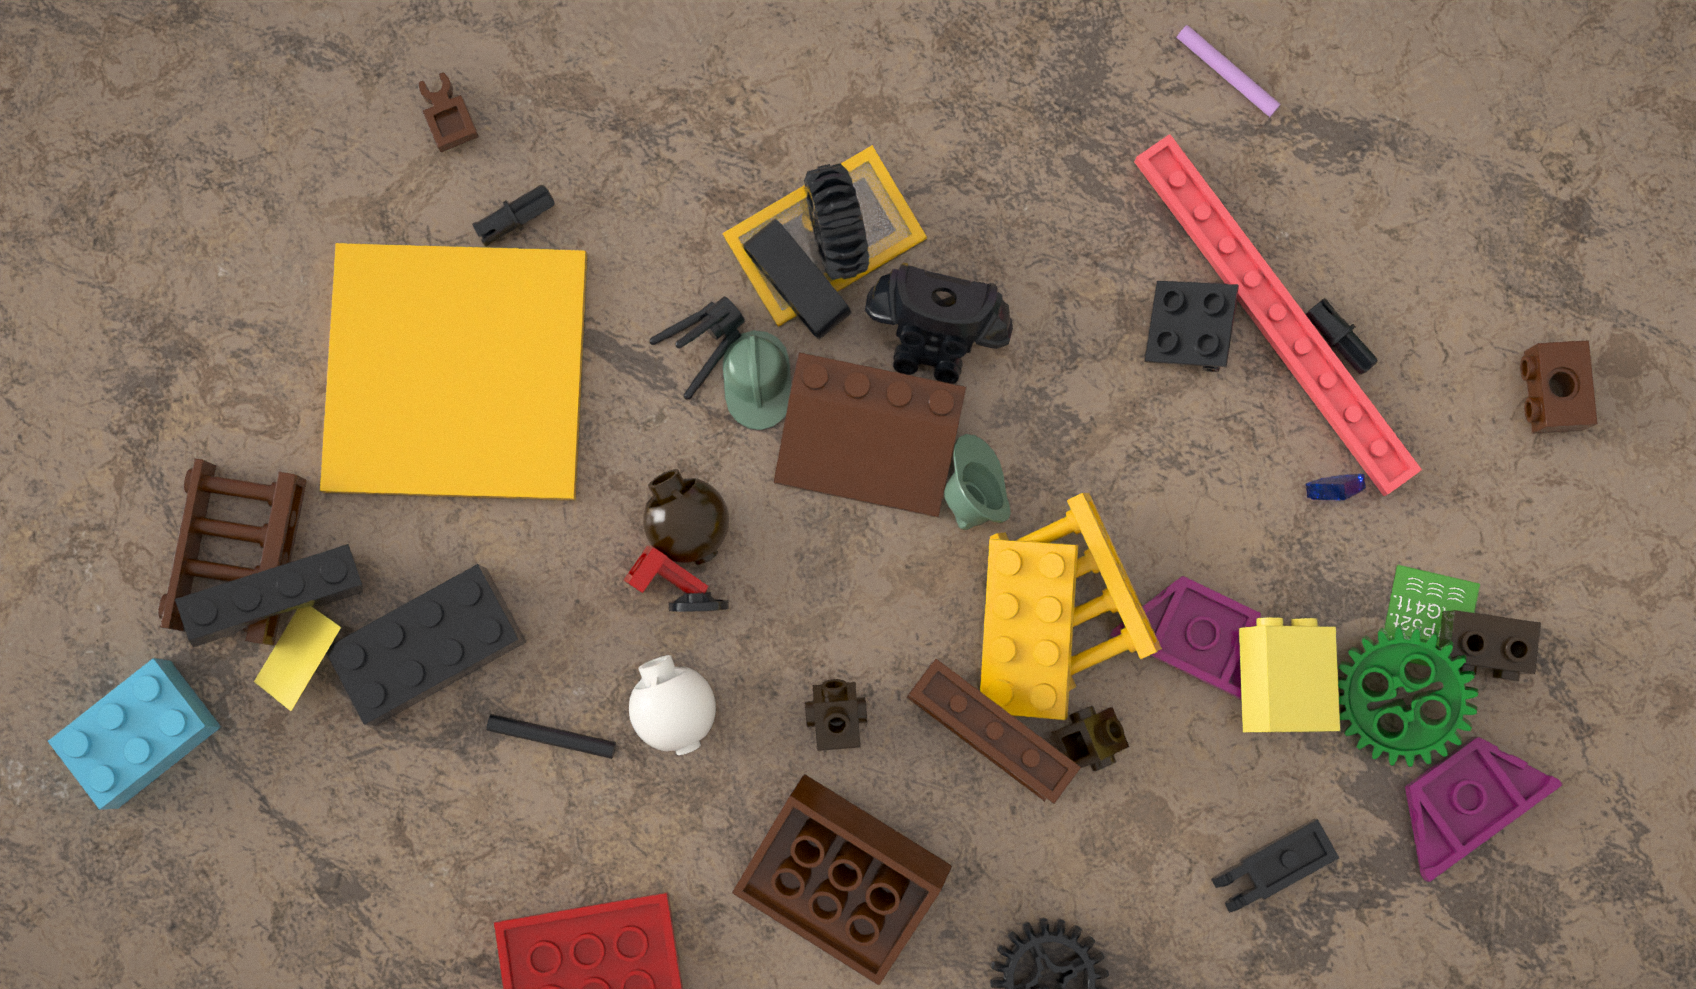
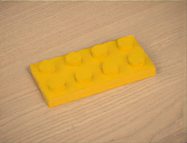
(1029, 627)

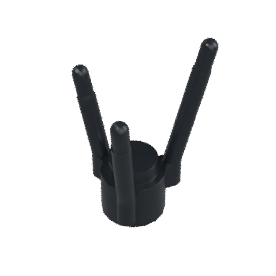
(718, 320)

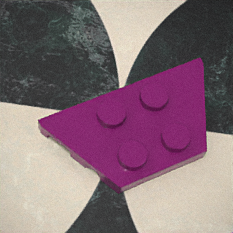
(1199, 632)
(1469, 801)

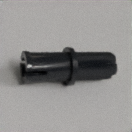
(514, 214)
(1341, 336)

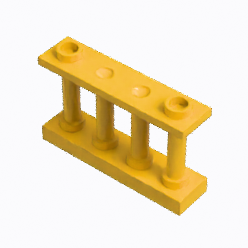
(1118, 595)

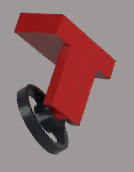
(696, 595)

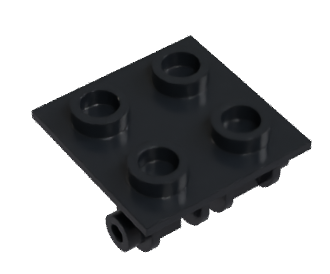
(1192, 324)

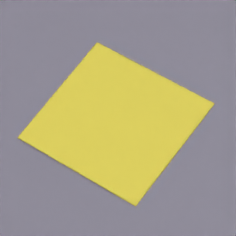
(297, 655)

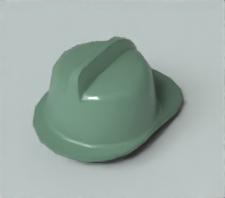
(757, 380)
(977, 486)

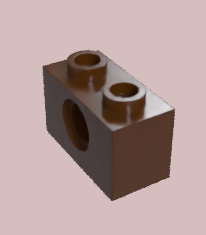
(1572, 368)

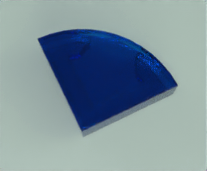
(1336, 487)

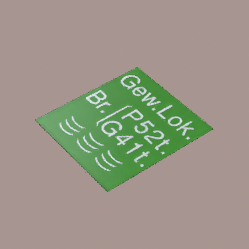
(1421, 597)

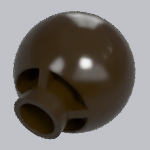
(685, 518)

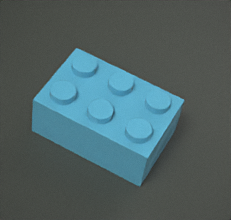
(134, 734)

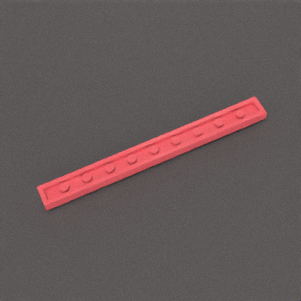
(1278, 316)

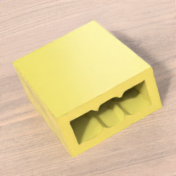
(1289, 676)

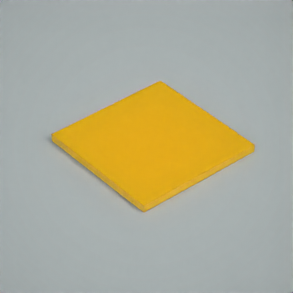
(454, 372)

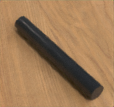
(551, 736)

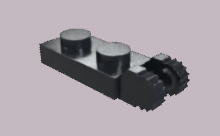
(1279, 864)

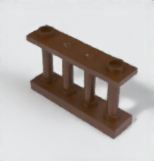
(275, 538)
(993, 732)

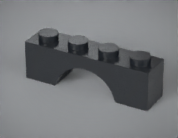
(291, 586)

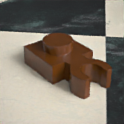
(448, 117)

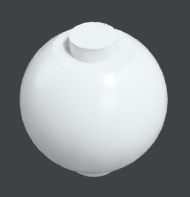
(671, 706)

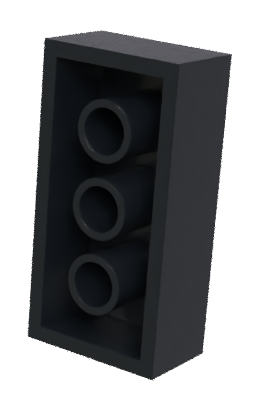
(425, 645)

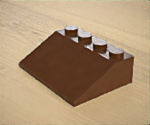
(869, 434)
(842, 879)

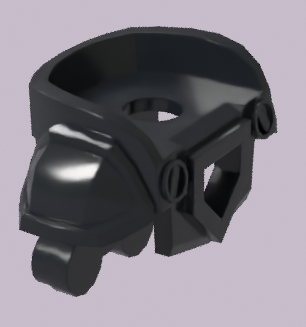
(935, 328)

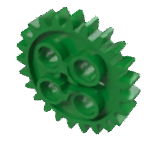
(1419, 732)

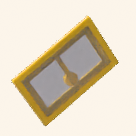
(886, 218)

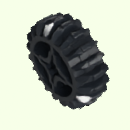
(836, 221)
(1067, 969)

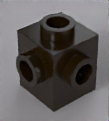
(836, 714)
(1091, 738)

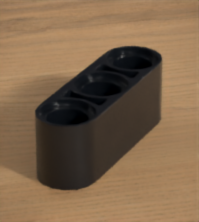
(796, 279)

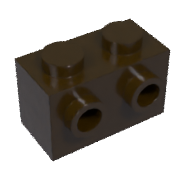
(1492, 643)

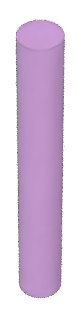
(1228, 71)

